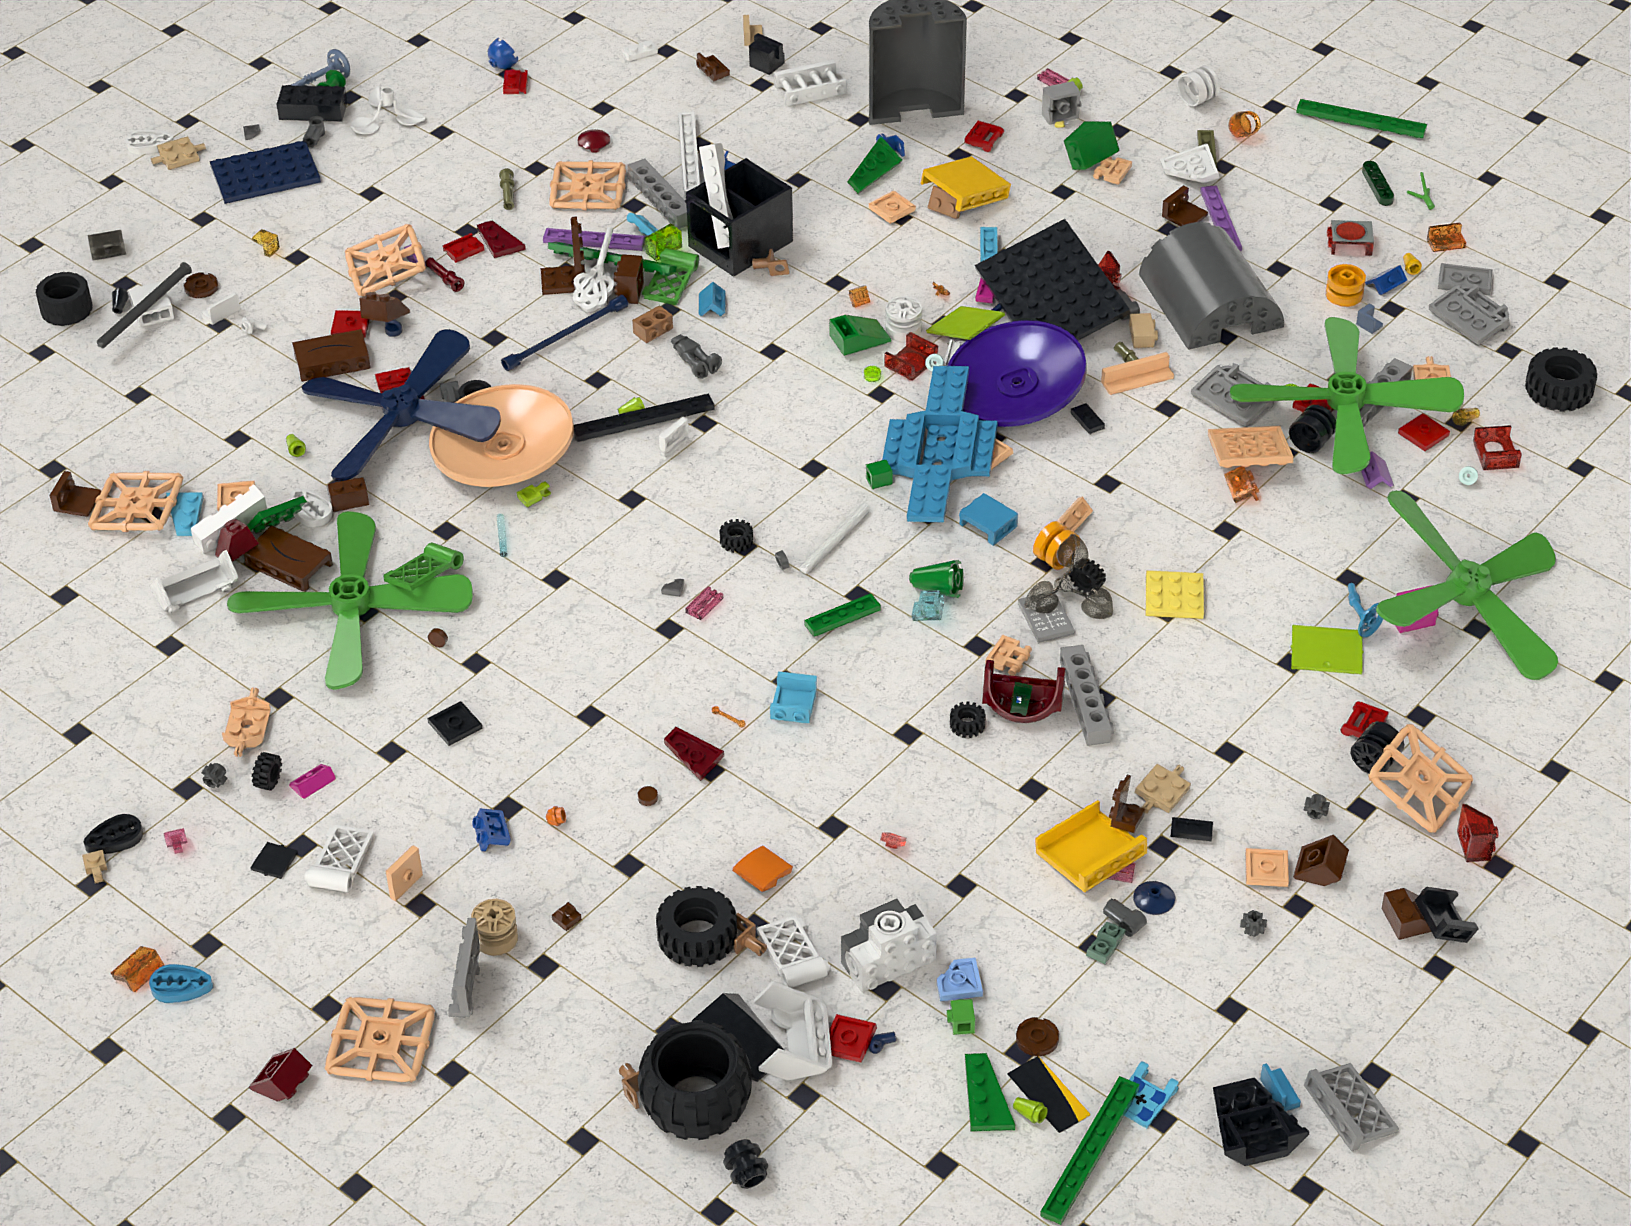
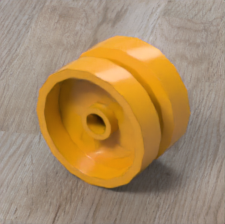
(1345, 285)
(1049, 541)

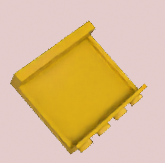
(968, 182)
(1088, 848)

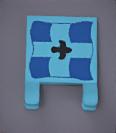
(1150, 1098)

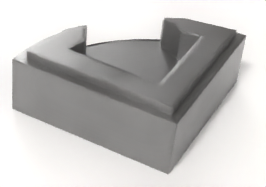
(251, 131)
(673, 588)

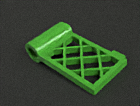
(684, 262)
(434, 555)

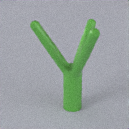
(1425, 197)

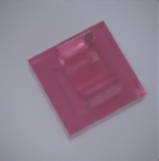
(175, 839)

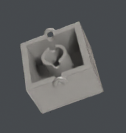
(1061, 102)

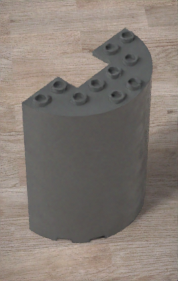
(916, 59)
(1206, 285)

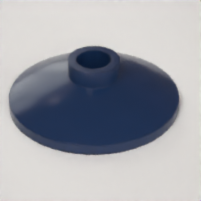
(1154, 897)

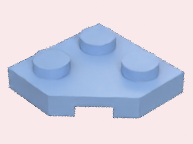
(960, 981)

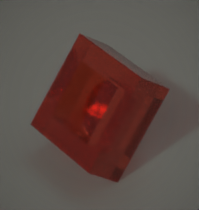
(893, 840)

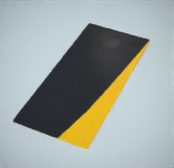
(1042, 1085)

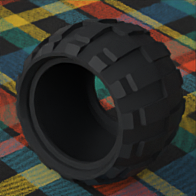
(688, 1052)

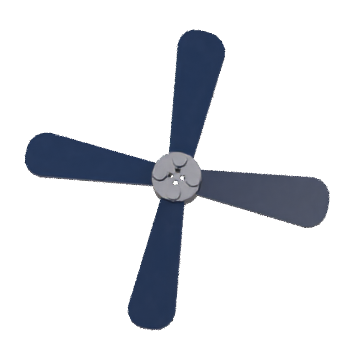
(403, 404)

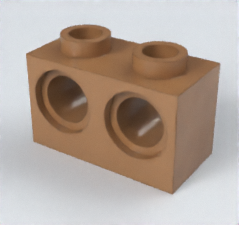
(652, 324)

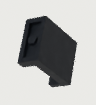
(1442, 916)

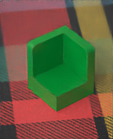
(879, 474)

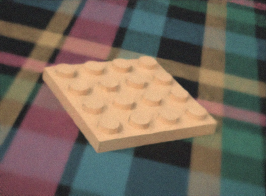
(1250, 446)

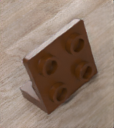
(1179, 210)
(72, 499)
(1125, 815)

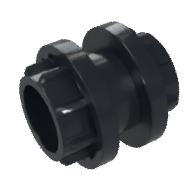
(744, 1161)

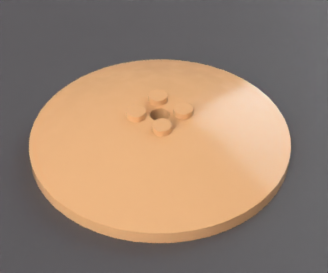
(530, 439)

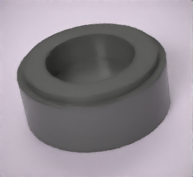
(782, 560)

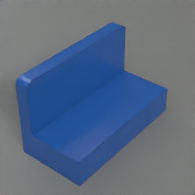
(1388, 279)

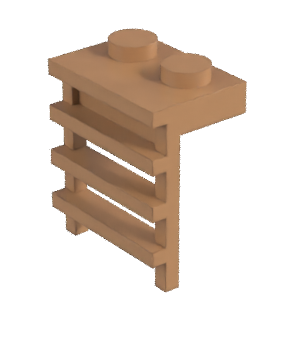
(943, 202)

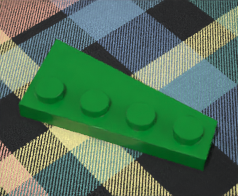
(875, 165)

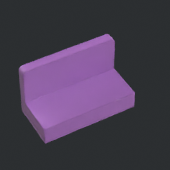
(1376, 472)

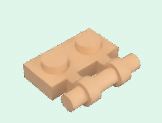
(1113, 170)
(1005, 650)

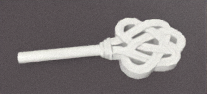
(586, 283)

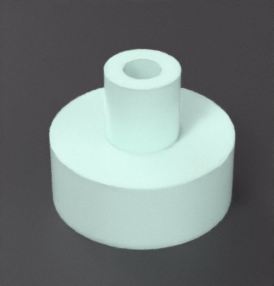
(930, 361)
(1465, 479)

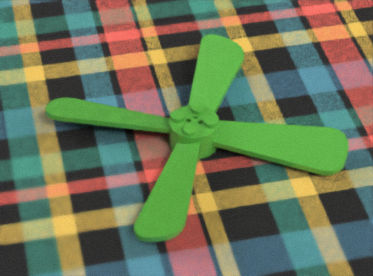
(1349, 392)
(1470, 586)
(353, 597)

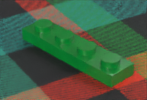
(842, 615)

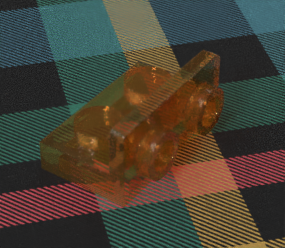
(1446, 237)
(1241, 484)
(138, 968)

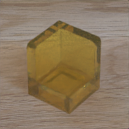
(268, 240)

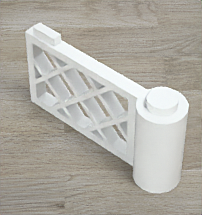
(334, 876)
(800, 969)

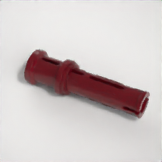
(448, 277)

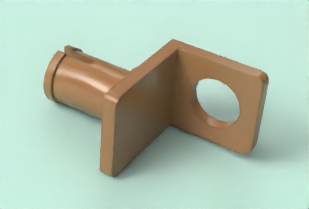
(770, 263)
(748, 937)
(630, 1084)

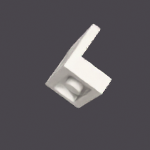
(221, 309)

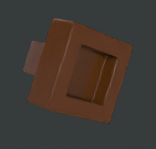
(566, 916)

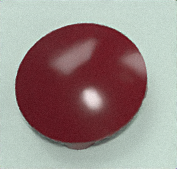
(593, 139)

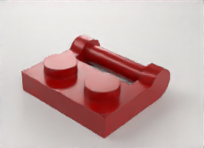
(979, 133)
(1372, 714)

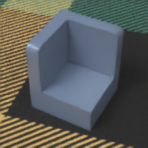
(1366, 320)

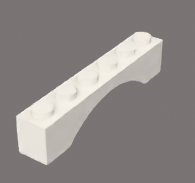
(713, 167)

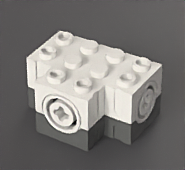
(887, 944)

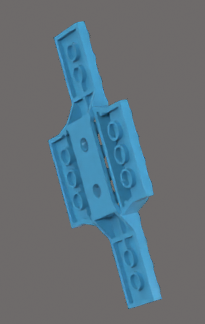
(963, 453)

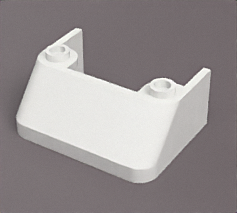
(195, 582)
(807, 1033)

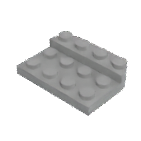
(1471, 312)
(1215, 391)
(465, 972)

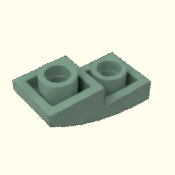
(1106, 943)

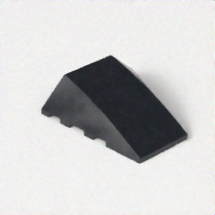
(737, 1018)
(1254, 1124)

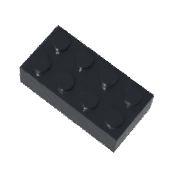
(310, 101)

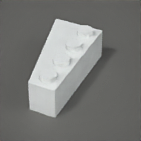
(244, 509)

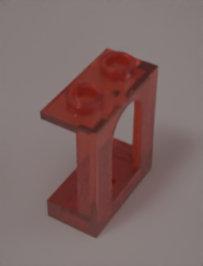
(1495, 460)

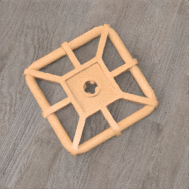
(595, 182)
(390, 253)
(145, 498)
(1409, 777)
(388, 1048)

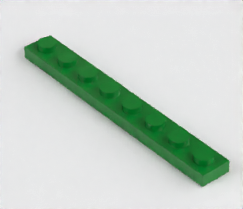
(1361, 118)
(590, 254)
(1089, 1150)

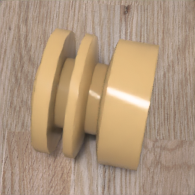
(496, 926)

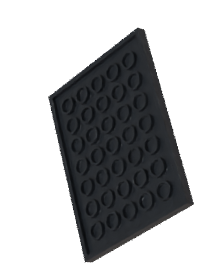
(1053, 282)

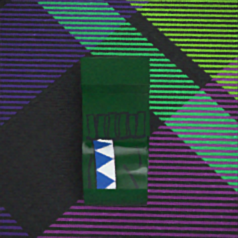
(1020, 698)

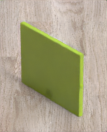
(965, 322)
(1326, 649)

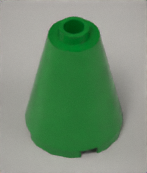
(941, 576)

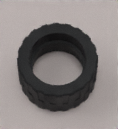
(64, 298)

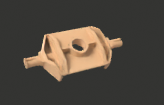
(245, 712)

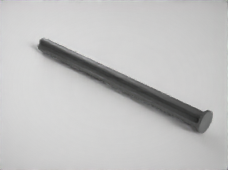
(144, 305)

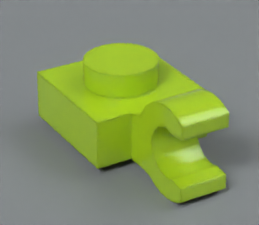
(532, 495)

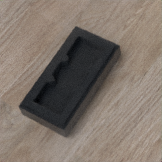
(1087, 418)
(1191, 829)

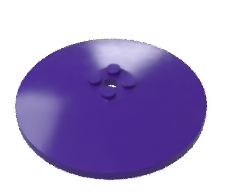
(1037, 355)

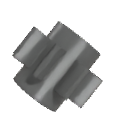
(214, 775)
(1316, 806)
(1253, 923)

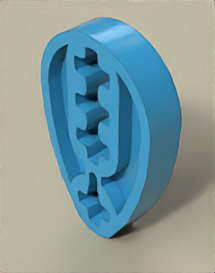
(175, 973)

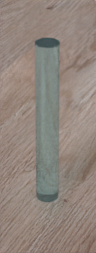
(501, 535)

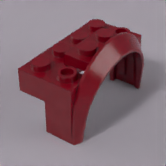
(1043, 691)

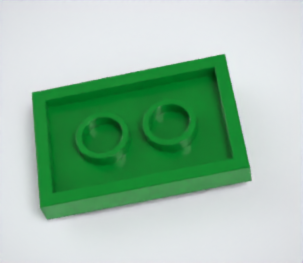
(276, 514)

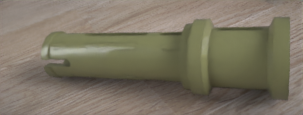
(507, 184)

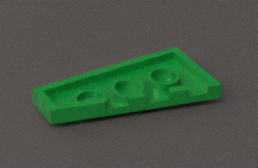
(985, 1098)

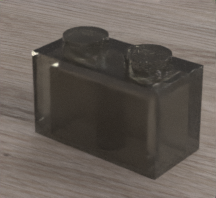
(106, 245)

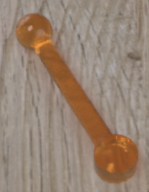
(741, 723)

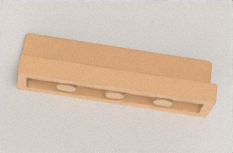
(1136, 373)

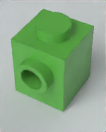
(961, 1016)

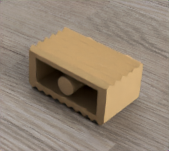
(1142, 330)

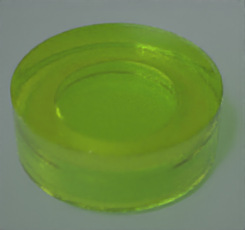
(872, 373)

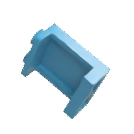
(990, 517)

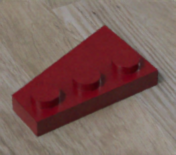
(499, 240)
(694, 752)

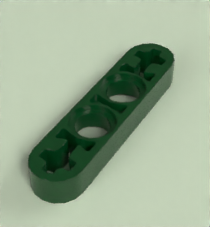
(1375, 183)

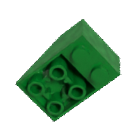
(856, 333)

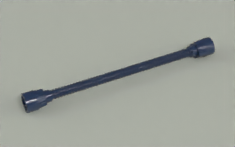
(514, 360)

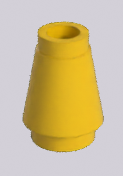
(1412, 263)

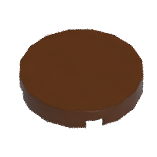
(201, 285)
(1037, 1036)

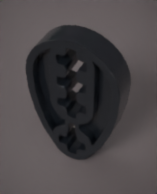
(113, 826)

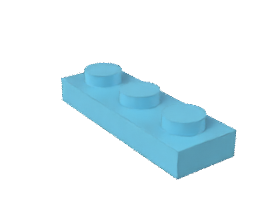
(988, 242)

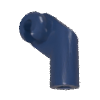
(879, 1040)

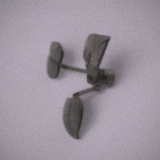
(1042, 595)

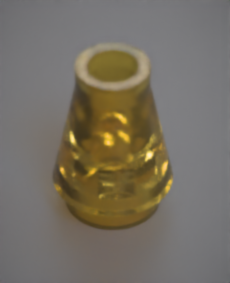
(1465, 415)

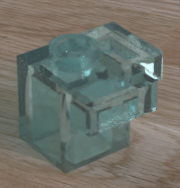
(929, 606)

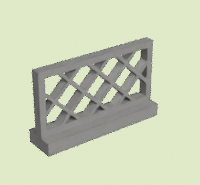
(1337, 1111)

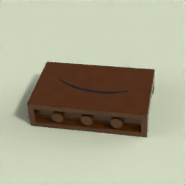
(331, 355)
(287, 558)

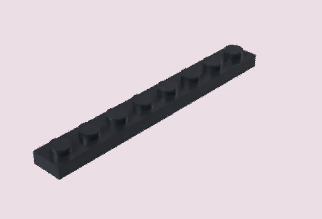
(643, 417)

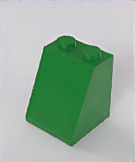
(1091, 144)

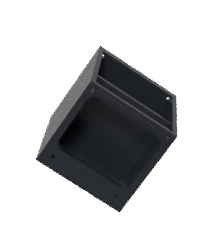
(760, 215)

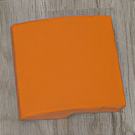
(762, 868)

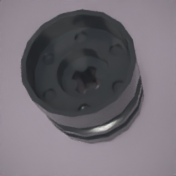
(1312, 429)
(1371, 744)

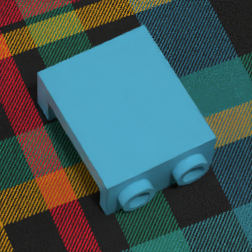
(794, 697)

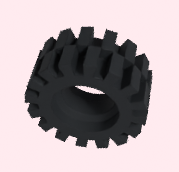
(736, 528)
(1095, 577)
(967, 711)
(266, 771)

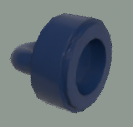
(393, 328)

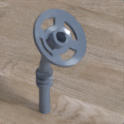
(335, 65)

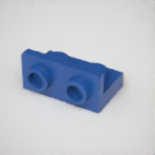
(490, 828)

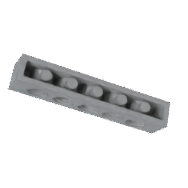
(659, 192)
(1392, 371)
(1086, 695)

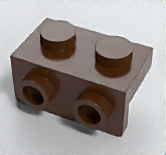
(712, 67)

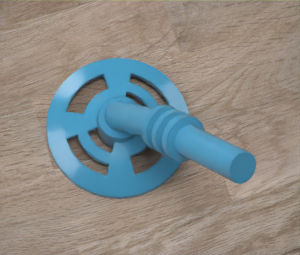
(1366, 616)

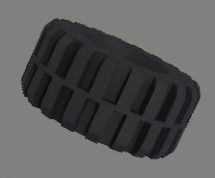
(1545, 377)
(696, 947)

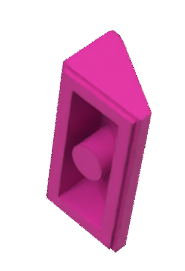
(313, 780)

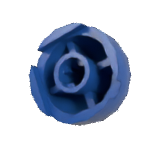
(501, 55)

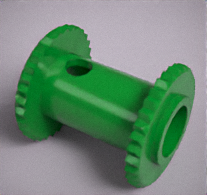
(333, 78)

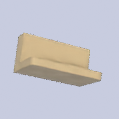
(750, 30)

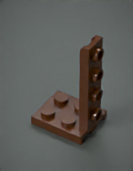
(561, 279)

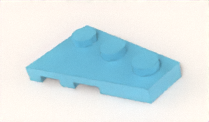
(186, 512)

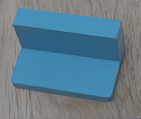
(712, 298)
(1279, 1087)

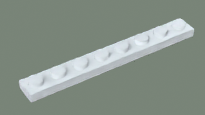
(688, 150)

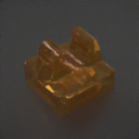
(859, 296)

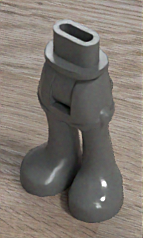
(689, 350)

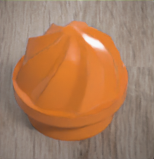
(556, 816)

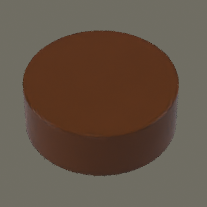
(437, 637)
(647, 796)

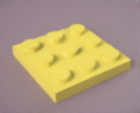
(1174, 594)

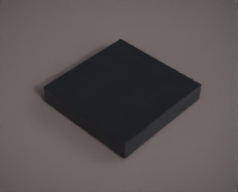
(454, 723)

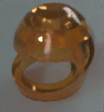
(1240, 125)

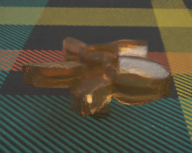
(940, 289)

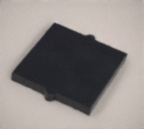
(274, 860)

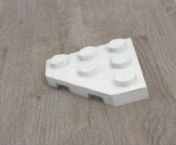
(1192, 164)

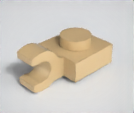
(94, 864)

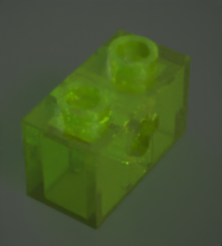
(666, 237)

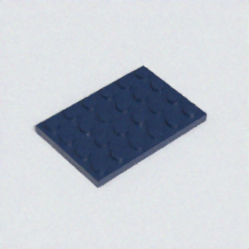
(265, 172)

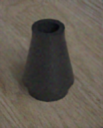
(119, 299)

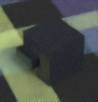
(766, 54)

